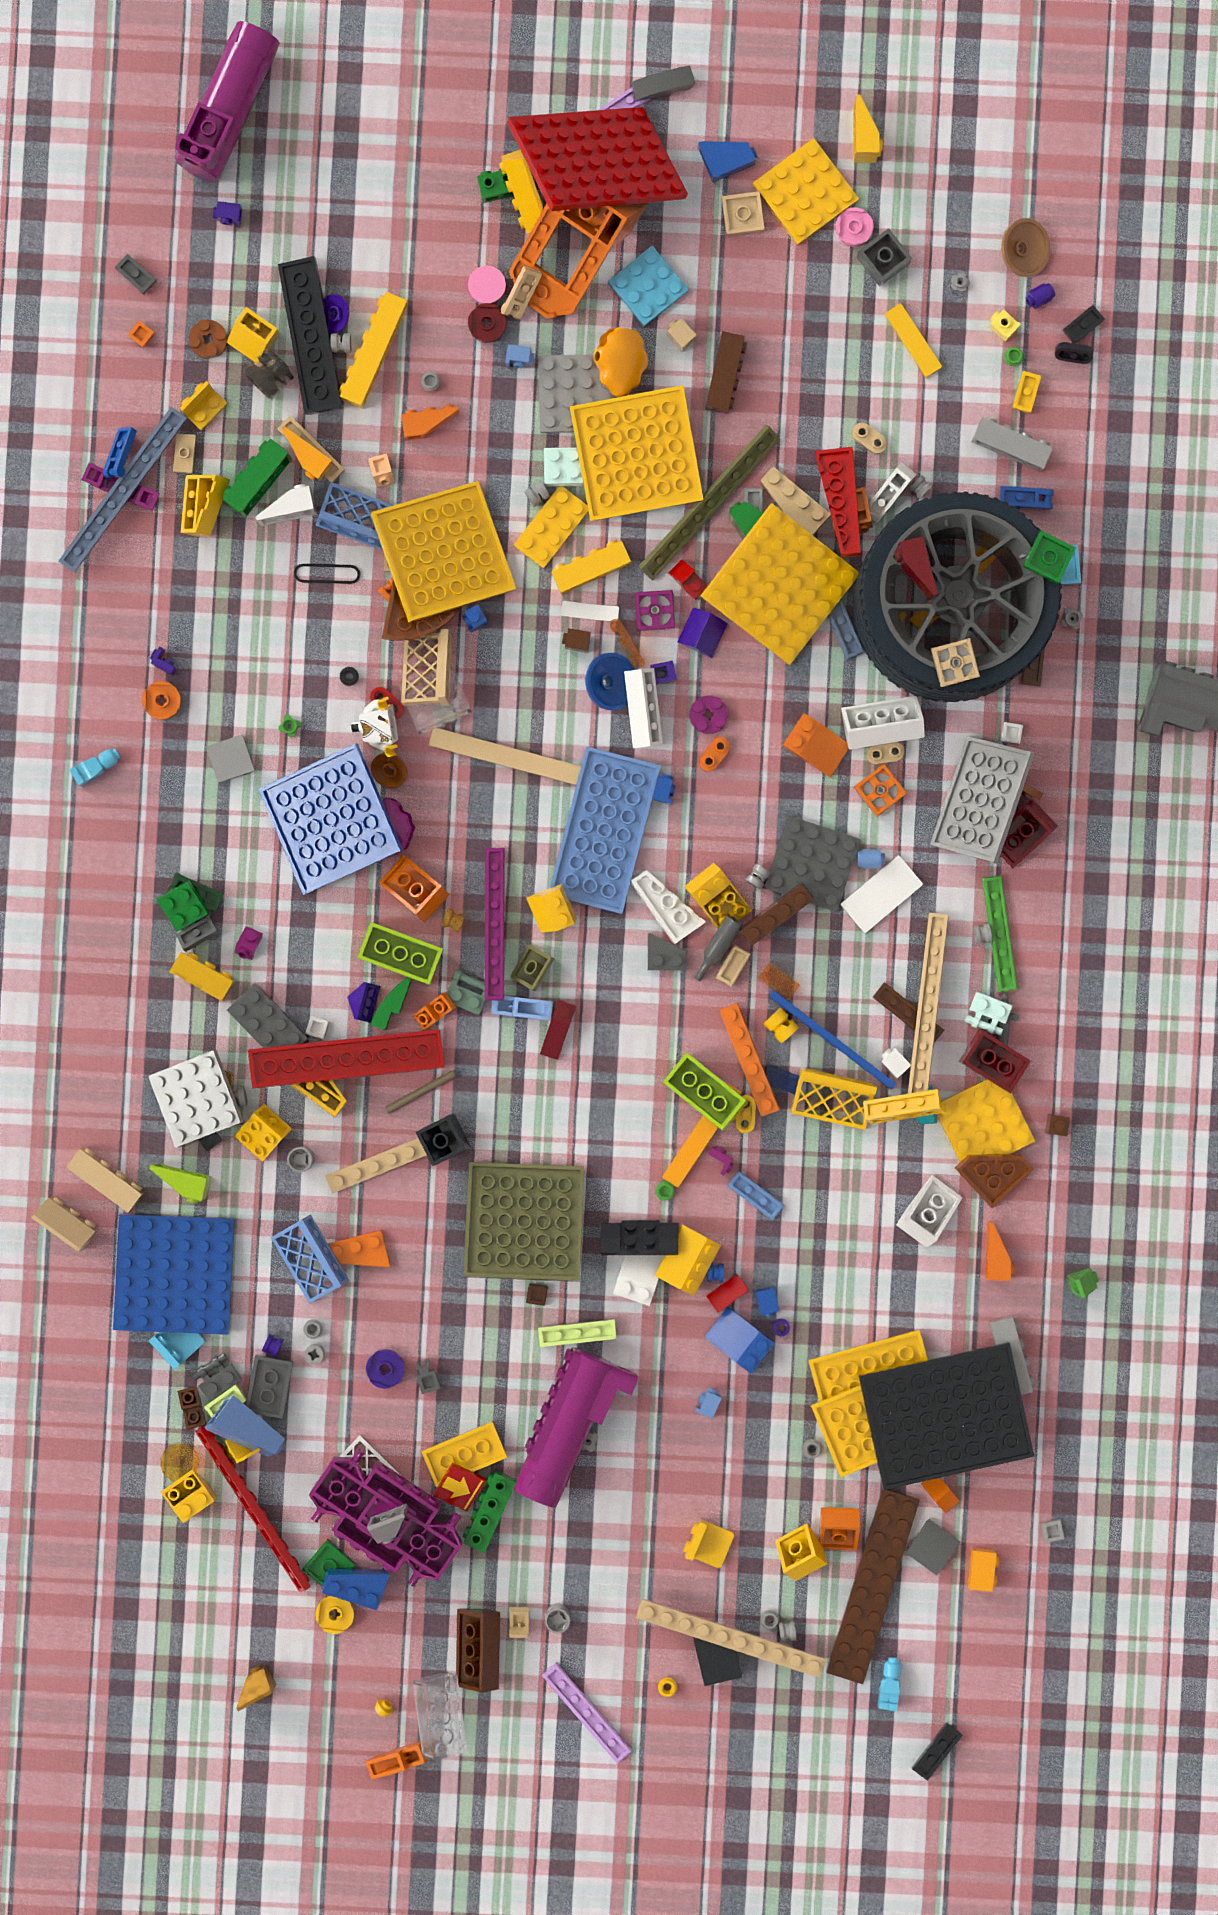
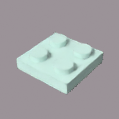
(562, 467)

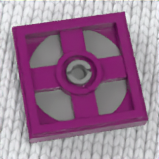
(654, 610)

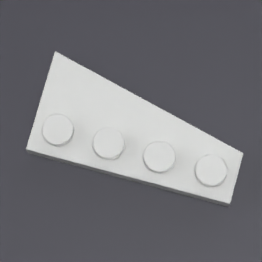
(666, 907)

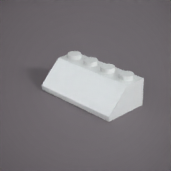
(883, 722)

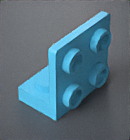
(176, 1346)

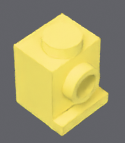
(1002, 331)

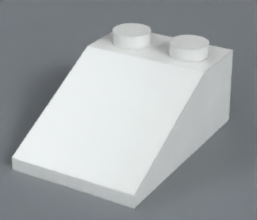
(292, 505)
(929, 1211)
(638, 1278)

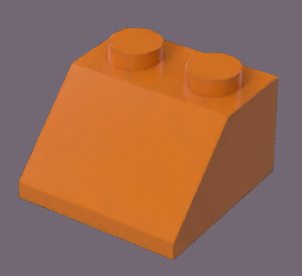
(839, 1528)

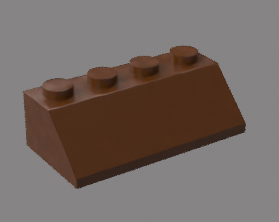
(478, 1649)

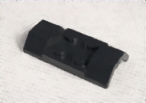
(639, 1238)

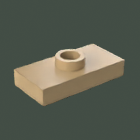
(184, 453)
(732, 965)

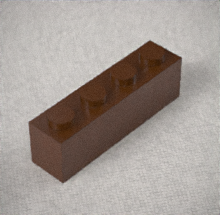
(725, 371)
(777, 913)

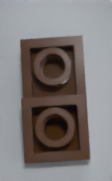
(192, 1408)

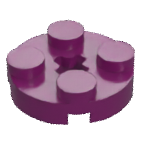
(717, 721)

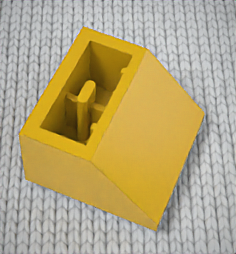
(252, 335)
(189, 1495)

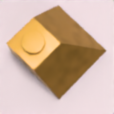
(256, 1686)

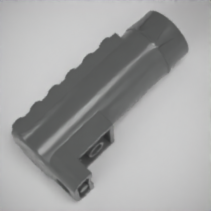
(1180, 700)

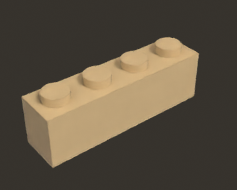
(105, 1179)

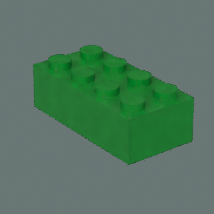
(256, 478)

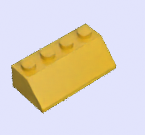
(523, 187)

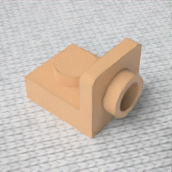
(381, 470)

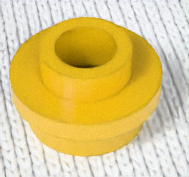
(667, 1693)
(383, 1707)

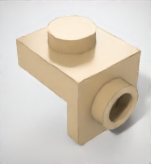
(519, 1622)

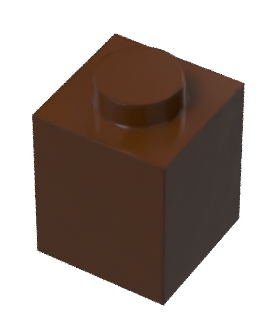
(576, 640)
(1057, 1125)

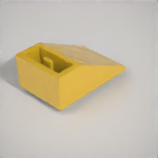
(717, 895)

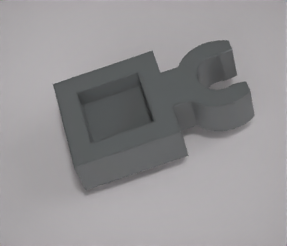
(427, 1379)

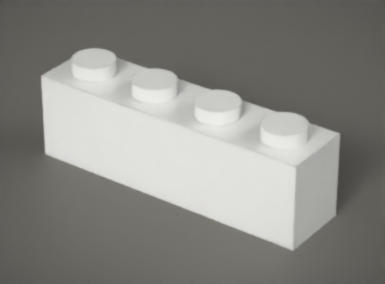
(643, 707)

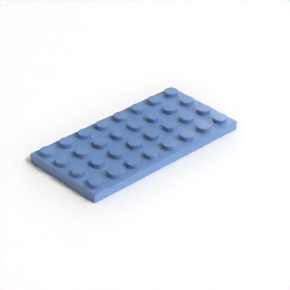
(605, 829)

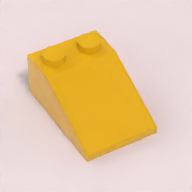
(866, 140)

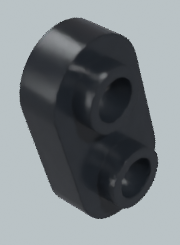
(1073, 353)

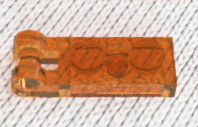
(626, 643)

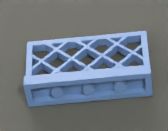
(350, 528)
(330, 1265)

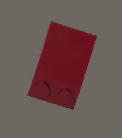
(915, 562)
(1026, 832)
(994, 1061)

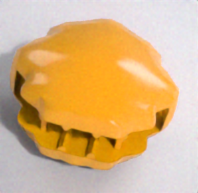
(621, 360)

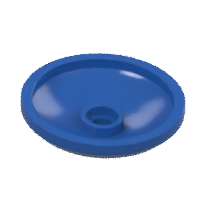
(611, 668)

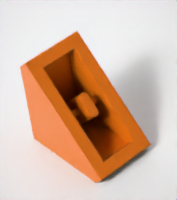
(941, 1494)

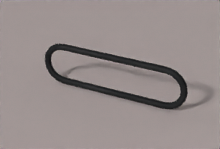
(326, 581)

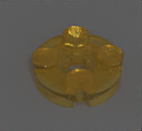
(182, 1451)

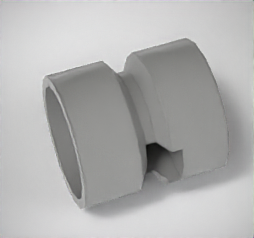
(300, 1159)
(557, 1618)

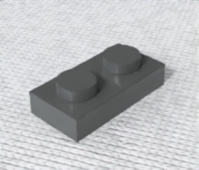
(135, 274)
(197, 933)

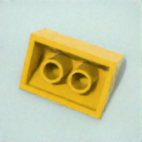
(692, 1262)

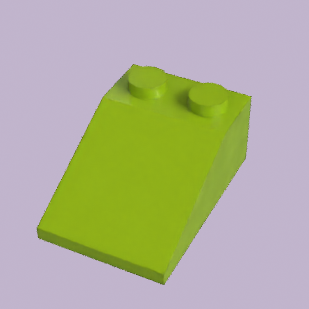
(187, 1183)

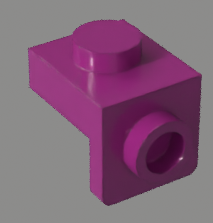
(248, 943)
(720, 1154)

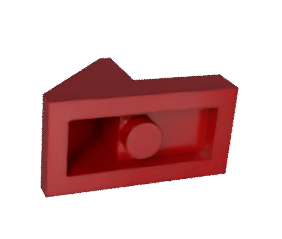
(688, 579)

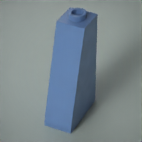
(244, 1427)

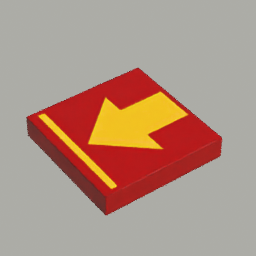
(459, 1487)

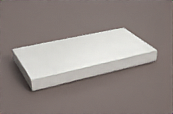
(881, 894)

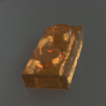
(779, 981)

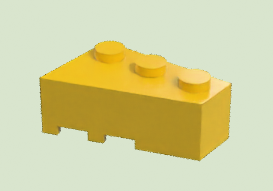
(202, 503)
(202, 975)
(324, 1095)

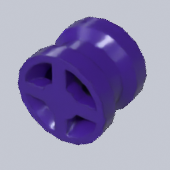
(272, 1345)

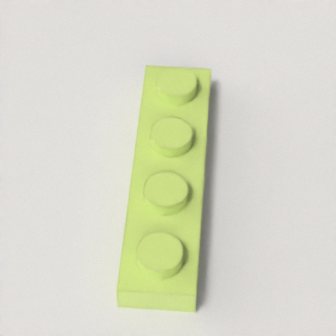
(577, 1333)

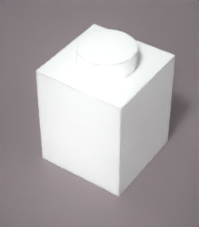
(894, 1062)

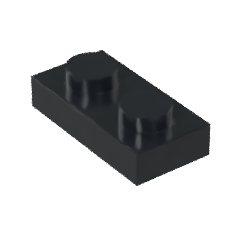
(1083, 324)

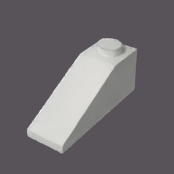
(890, 491)

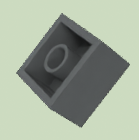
(884, 257)

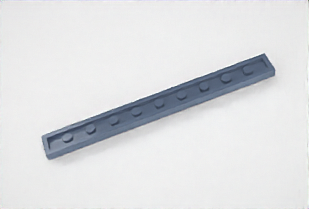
(122, 489)

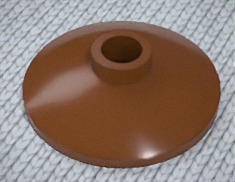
(385, 775)

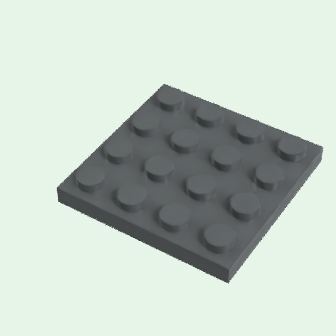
(816, 858)

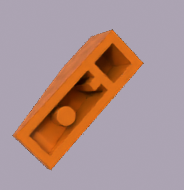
(997, 1259)

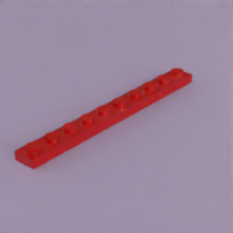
(256, 1513)

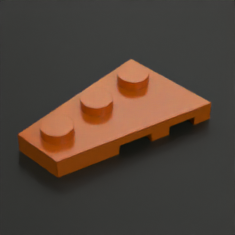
(362, 1250)

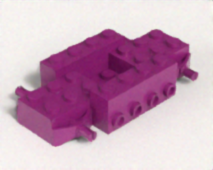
(356, 1498)

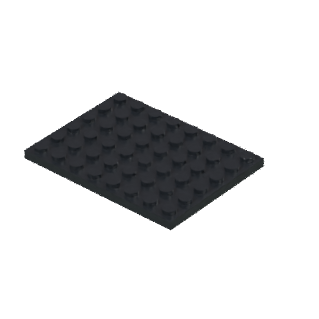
(946, 1416)

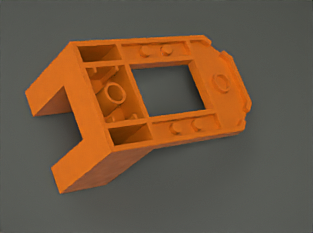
(602, 224)

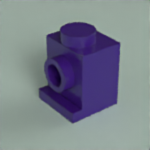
(228, 213)
(668, 669)

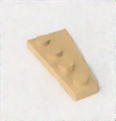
(795, 501)

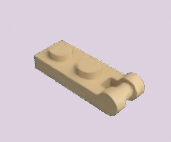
(521, 292)

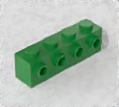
(493, 186)
(490, 1511)

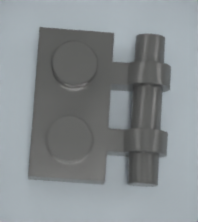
(219, 1382)

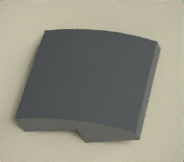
(932, 1547)

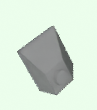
(387, 1524)

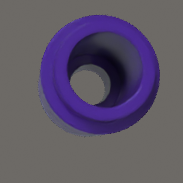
(1040, 295)

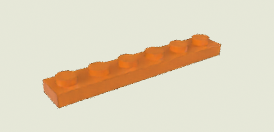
(749, 1059)

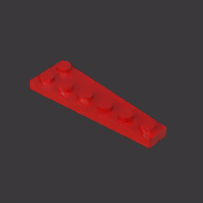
(839, 483)

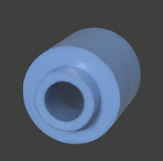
(870, 858)

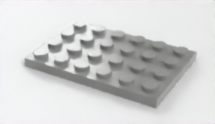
(982, 799)

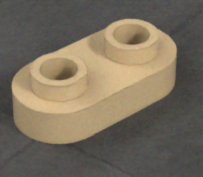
(868, 439)
(885, 753)

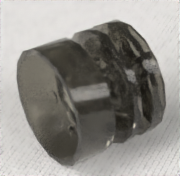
(269, 374)

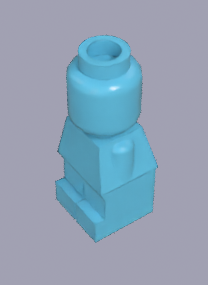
(93, 767)
(890, 1685)

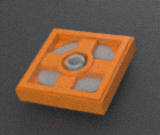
(880, 790)

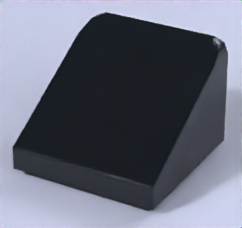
(210, 1141)

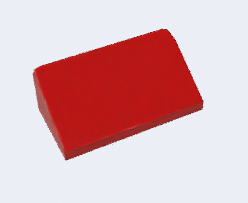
(727, 1293)

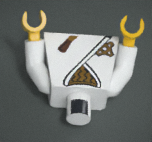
(378, 726)

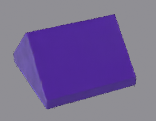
(702, 632)

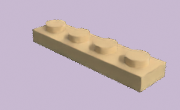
(290, 423)

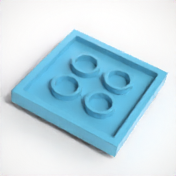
(648, 286)

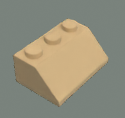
(65, 1223)

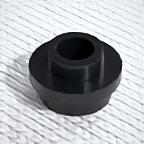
(344, 672)

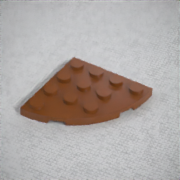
(399, 629)

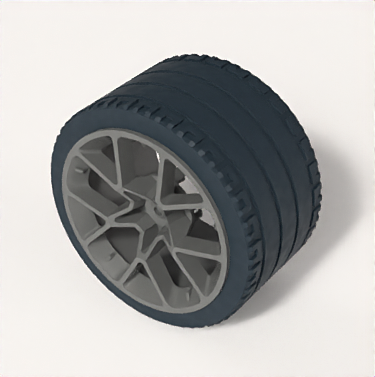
(960, 595)

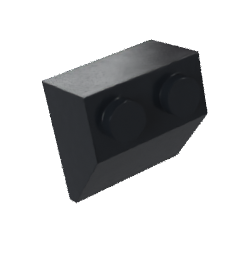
(443, 1139)

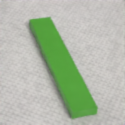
(1000, 933)

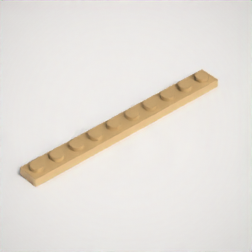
(928, 1003)
(730, 1638)

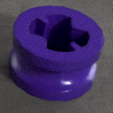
(784, 1322)

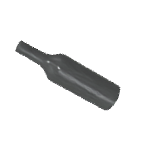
(719, 944)

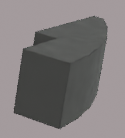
(663, 83)

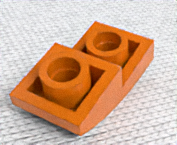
(434, 1011)

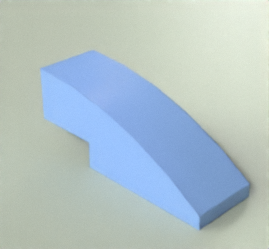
(523, 1008)

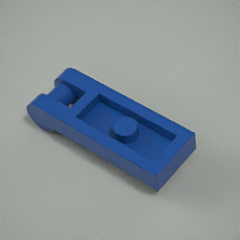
(119, 452)
(1026, 497)

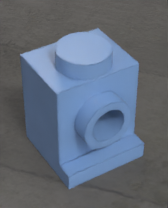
(519, 356)
(708, 1402)

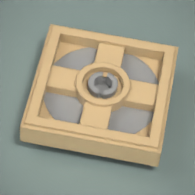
(955, 662)

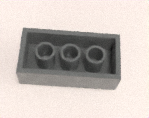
(265, 1019)

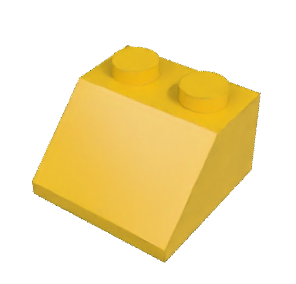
(552, 909)
(800, 1552)

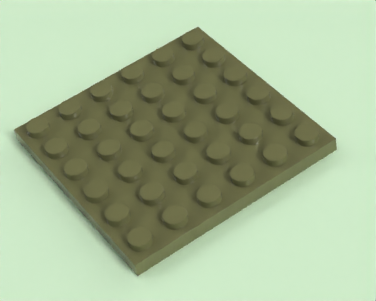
(524, 1222)

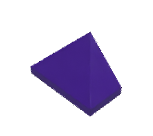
(363, 1001)

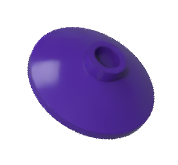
(337, 312)

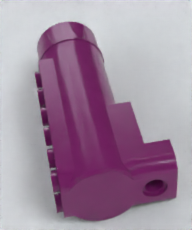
(227, 102)
(576, 1401)

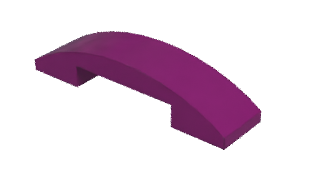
(141, 497)

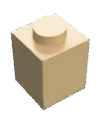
(681, 334)

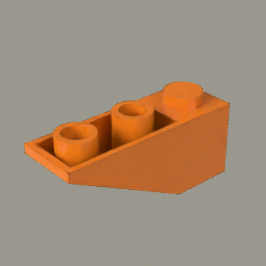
(421, 424)

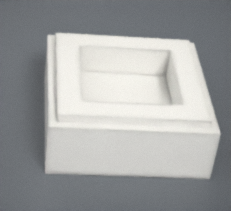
(1011, 733)
(317, 1027)

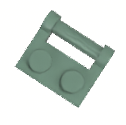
(465, 998)

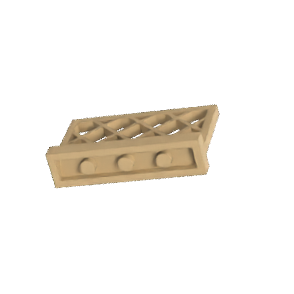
(442, 673)

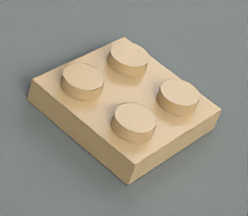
(742, 213)

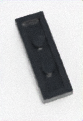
(937, 1751)

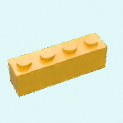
(590, 568)

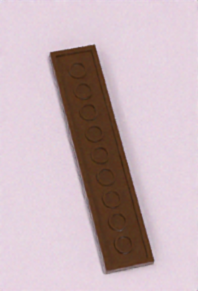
(872, 1586)

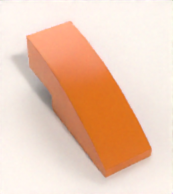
(396, 1760)

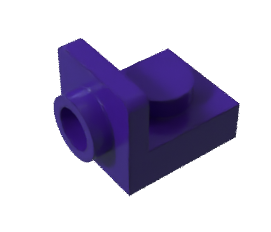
(165, 664)

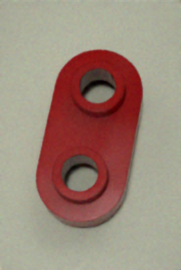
(392, 700)

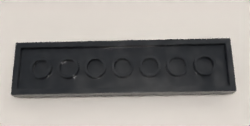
(310, 335)

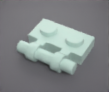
(991, 1008)

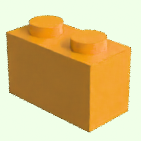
(982, 1569)

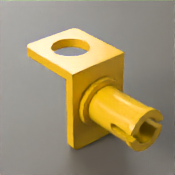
(238, 1451)

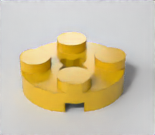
(326, 1621)

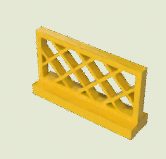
(837, 1082)

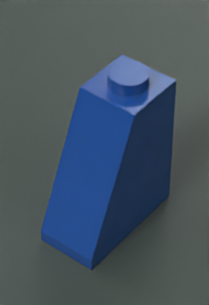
(726, 158)

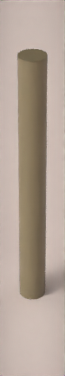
(420, 1091)

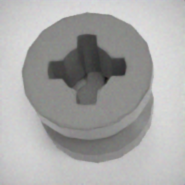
(920, 487)
(982, 934)
(316, 1351)
(787, 1631)

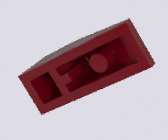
(558, 1029)

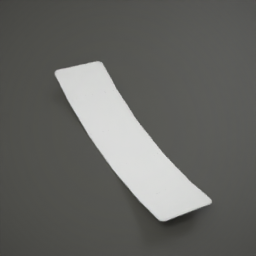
(589, 611)

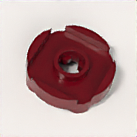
(479, 315)

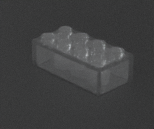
(440, 1716)

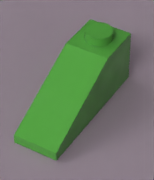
(1083, 1282)

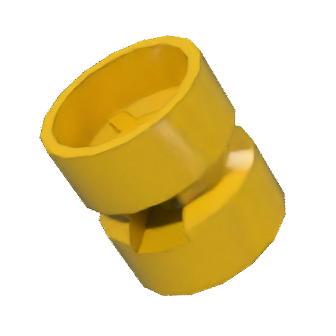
(781, 1025)

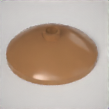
(1032, 244)

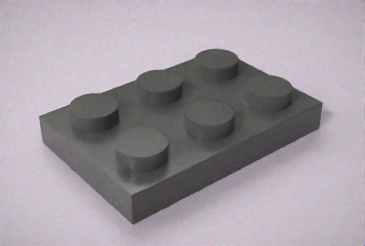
(269, 1386)

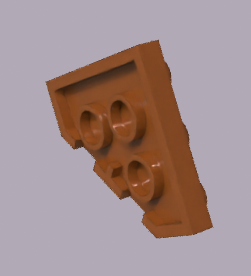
(994, 1174)

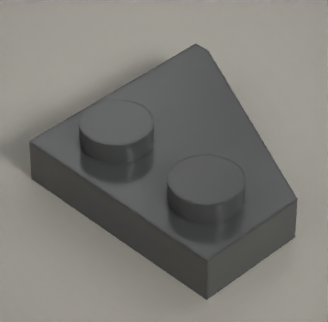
(664, 955)

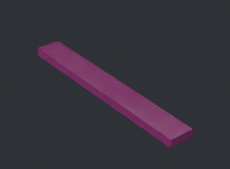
(494, 923)

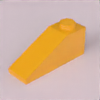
(311, 460)

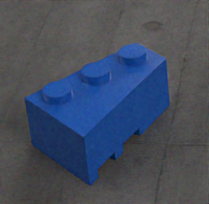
(356, 1586)

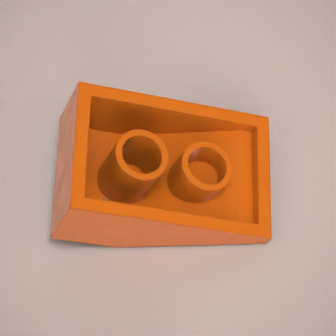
(816, 745)
(414, 888)

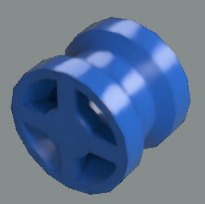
(716, 1272)

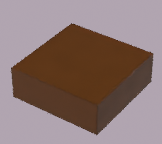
(536, 1294)

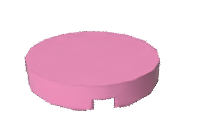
(854, 227)
(487, 285)

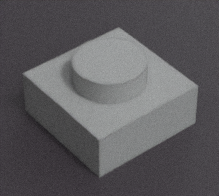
(1052, 1530)

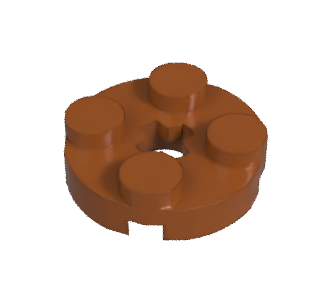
(197, 341)

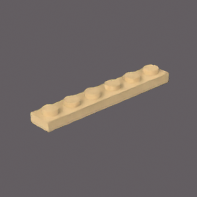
(375, 1165)

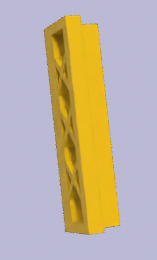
(903, 1107)

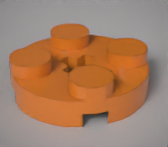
(153, 708)

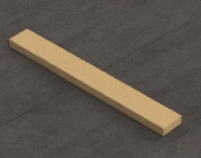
(504, 756)

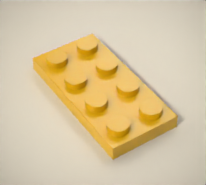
(551, 526)
(469, 1450)

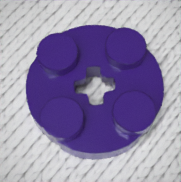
(379, 1359)

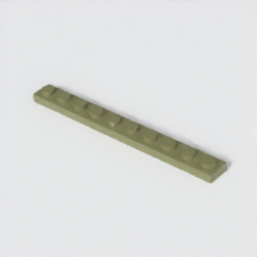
(712, 500)

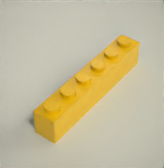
(374, 349)

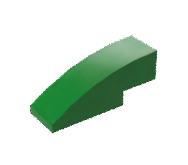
(392, 1003)

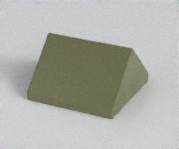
(532, 967)

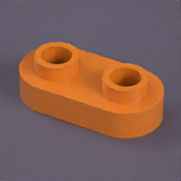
(714, 753)

